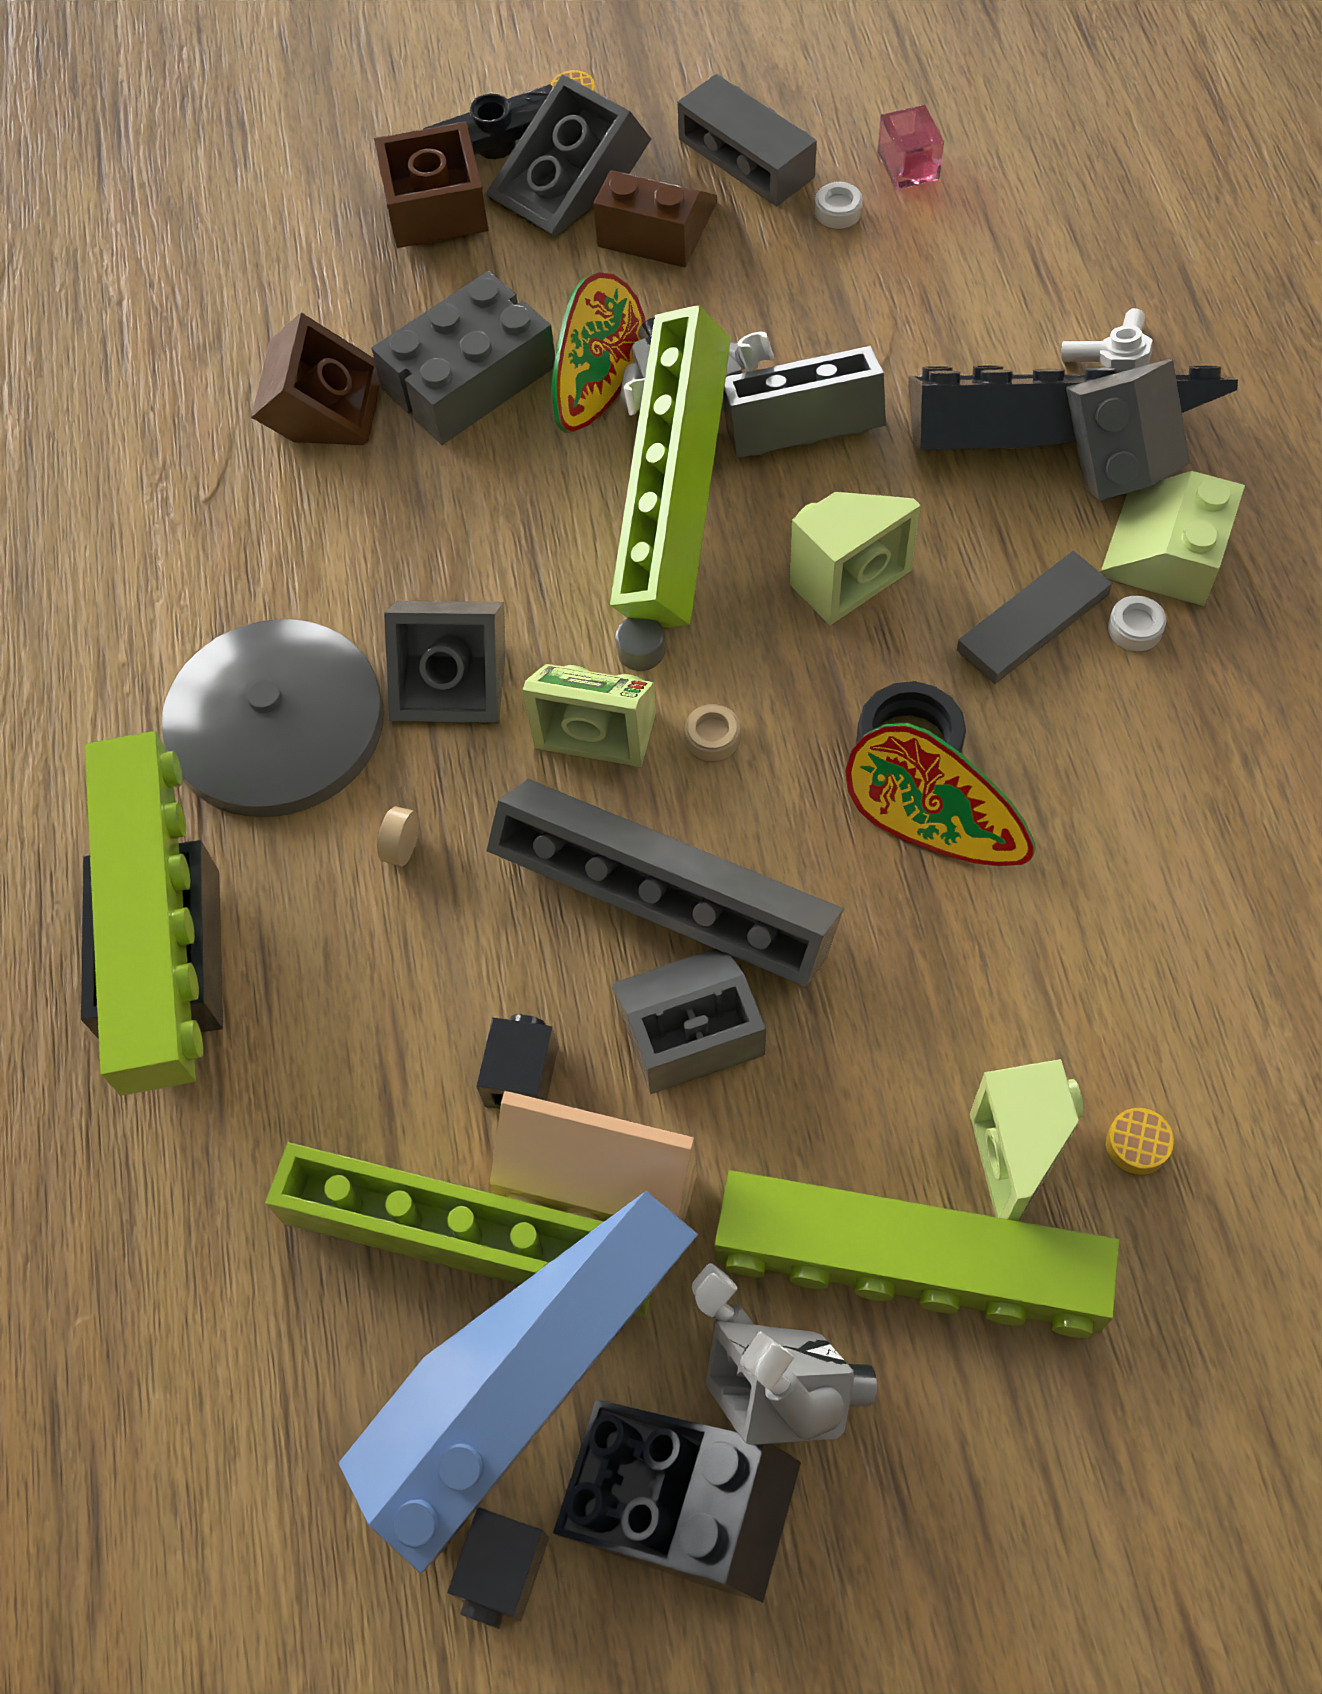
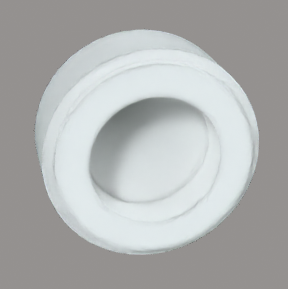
(838, 205)
(1137, 623)

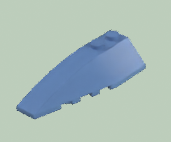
(501, 1380)

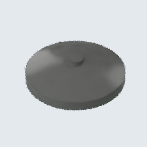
(273, 717)

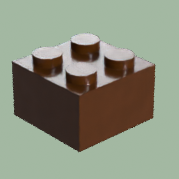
(431, 184)

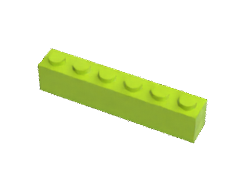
(671, 468)
(140, 915)
(422, 1216)
(918, 1253)

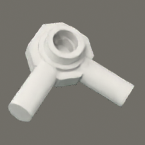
(1123, 350)

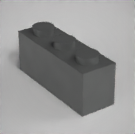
(747, 139)
(804, 401)

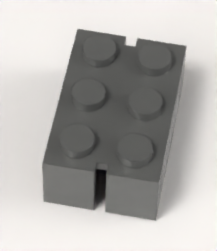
(465, 357)

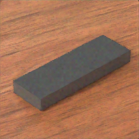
(1034, 617)

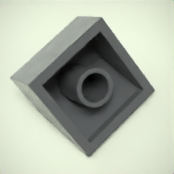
(1128, 429)
(445, 660)

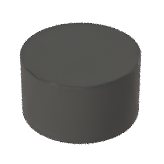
(640, 643)

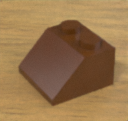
(650, 218)
(316, 386)

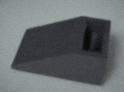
(679, 1498)

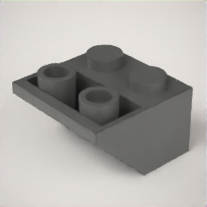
(690, 1019)

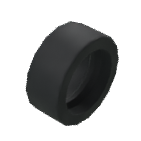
(915, 700)

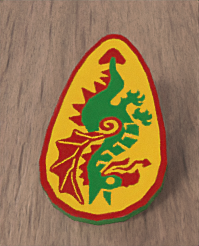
(594, 349)
(935, 797)

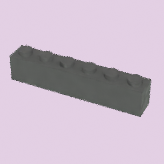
(665, 881)

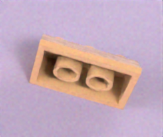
(587, 1160)

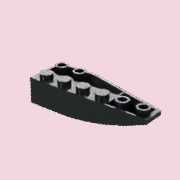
(1020, 409)

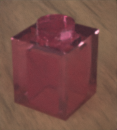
(910, 147)

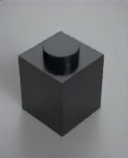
(517, 1059)
(497, 1568)

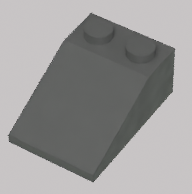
(567, 156)

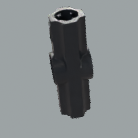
(498, 121)

